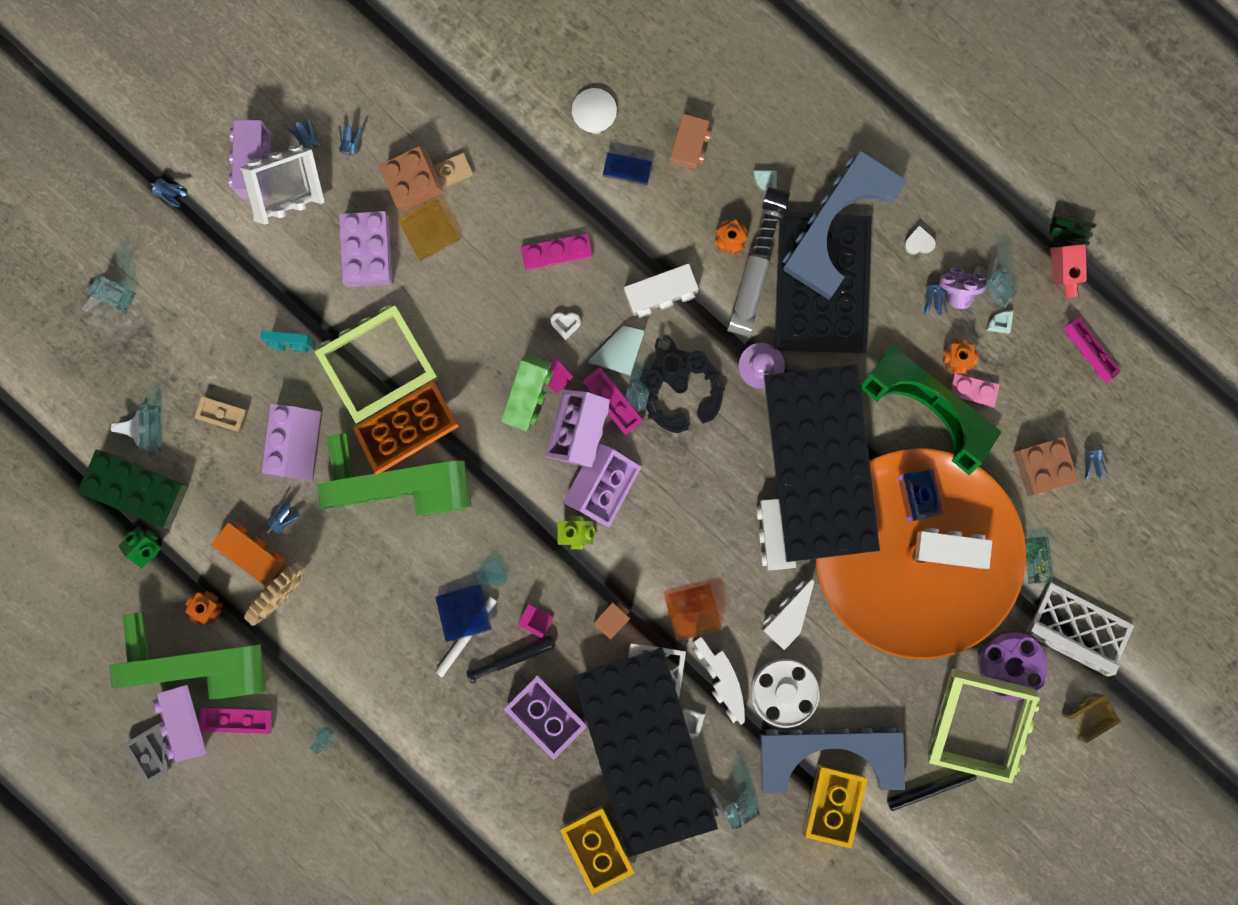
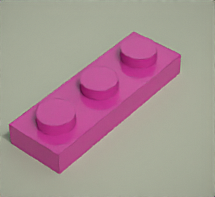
(556, 251)
(1092, 350)
(619, 408)
(236, 720)

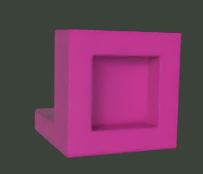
(560, 377)
(535, 620)

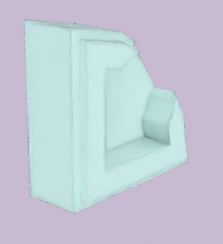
(765, 178)
(1001, 322)

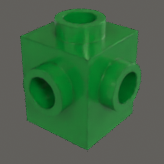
(140, 546)

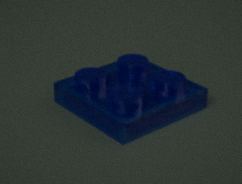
(463, 613)

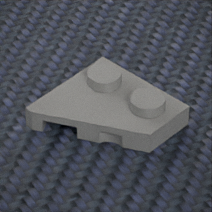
(149, 754)

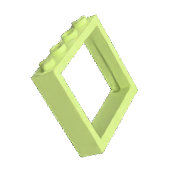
(364, 326)
(1018, 743)

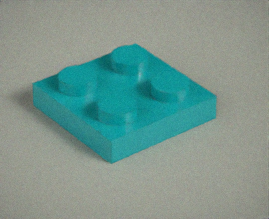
(279, 341)

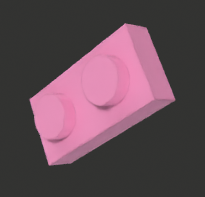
(974, 390)

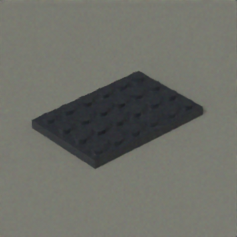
(807, 318)

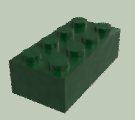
(132, 489)

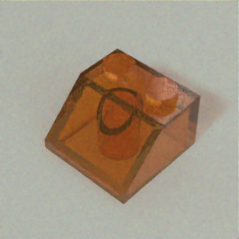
(692, 612)

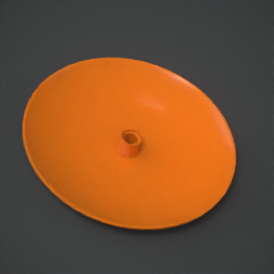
(920, 605)

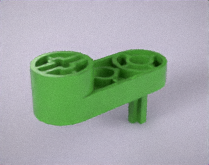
(434, 487)
(228, 671)

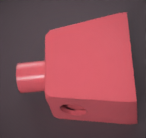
(1069, 259)

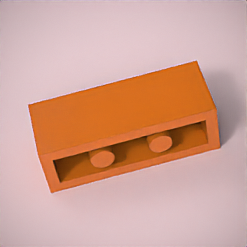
(249, 553)

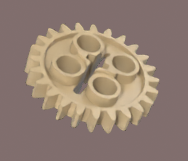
(275, 593)

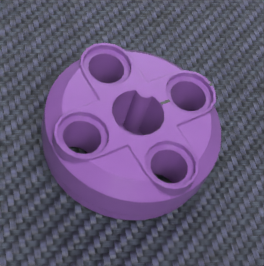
(1012, 663)

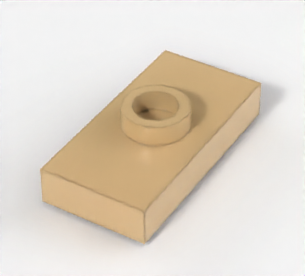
(453, 170)

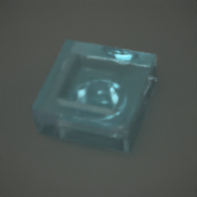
(637, 394)
(323, 741)

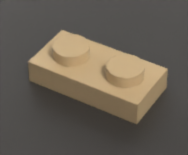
(220, 414)

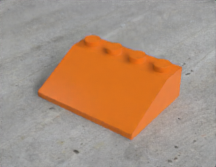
(405, 427)

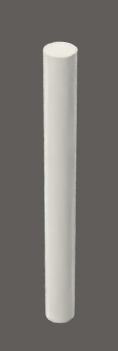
(460, 644)

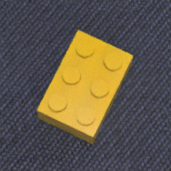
(834, 806)
(597, 849)

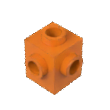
(728, 244)
(954, 362)
(211, 608)

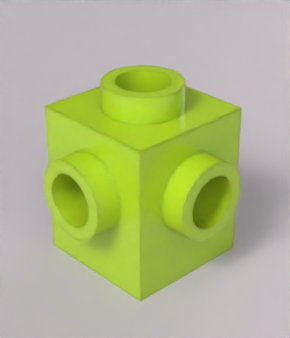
(576, 532)

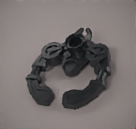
(677, 379)

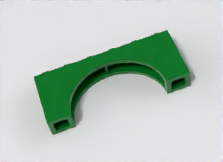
(970, 431)

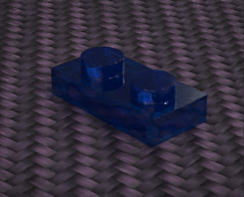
(627, 168)

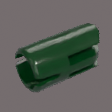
(1068, 227)

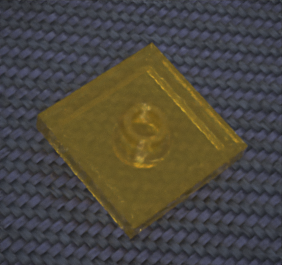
(429, 230)

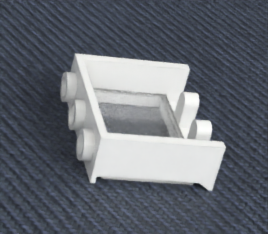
(282, 183)

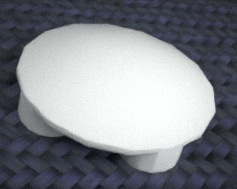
(594, 110)

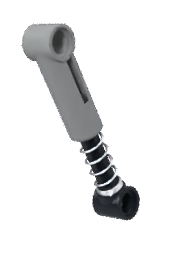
(757, 264)

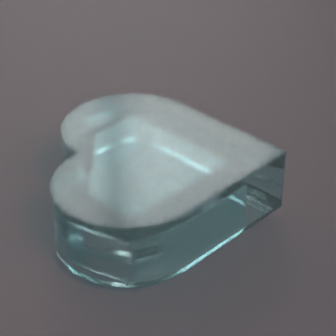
(492, 574)

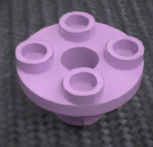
(962, 287)
(758, 361)

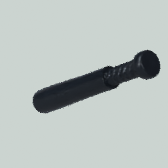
(528, 651)

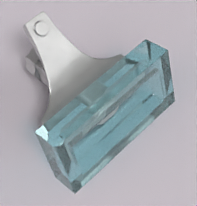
(998, 283)
(108, 292)
(143, 428)
(736, 812)

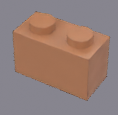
(689, 142)
(612, 619)

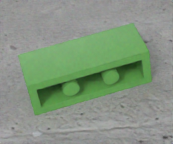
(527, 392)

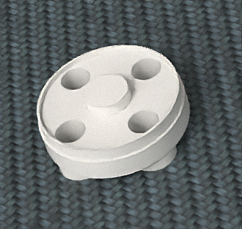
(785, 693)

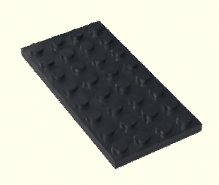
(821, 463)
(645, 752)

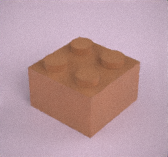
(411, 178)
(1046, 466)

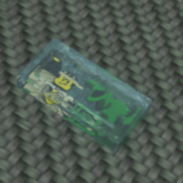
(1038, 560)

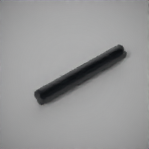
(929, 790)

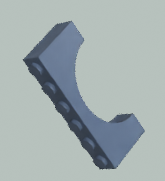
(862, 181)
(784, 751)

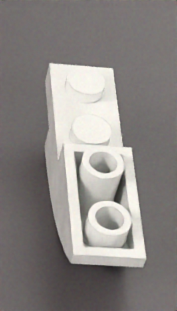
(727, 687)

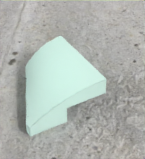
(619, 351)

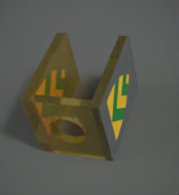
(1111, 721)

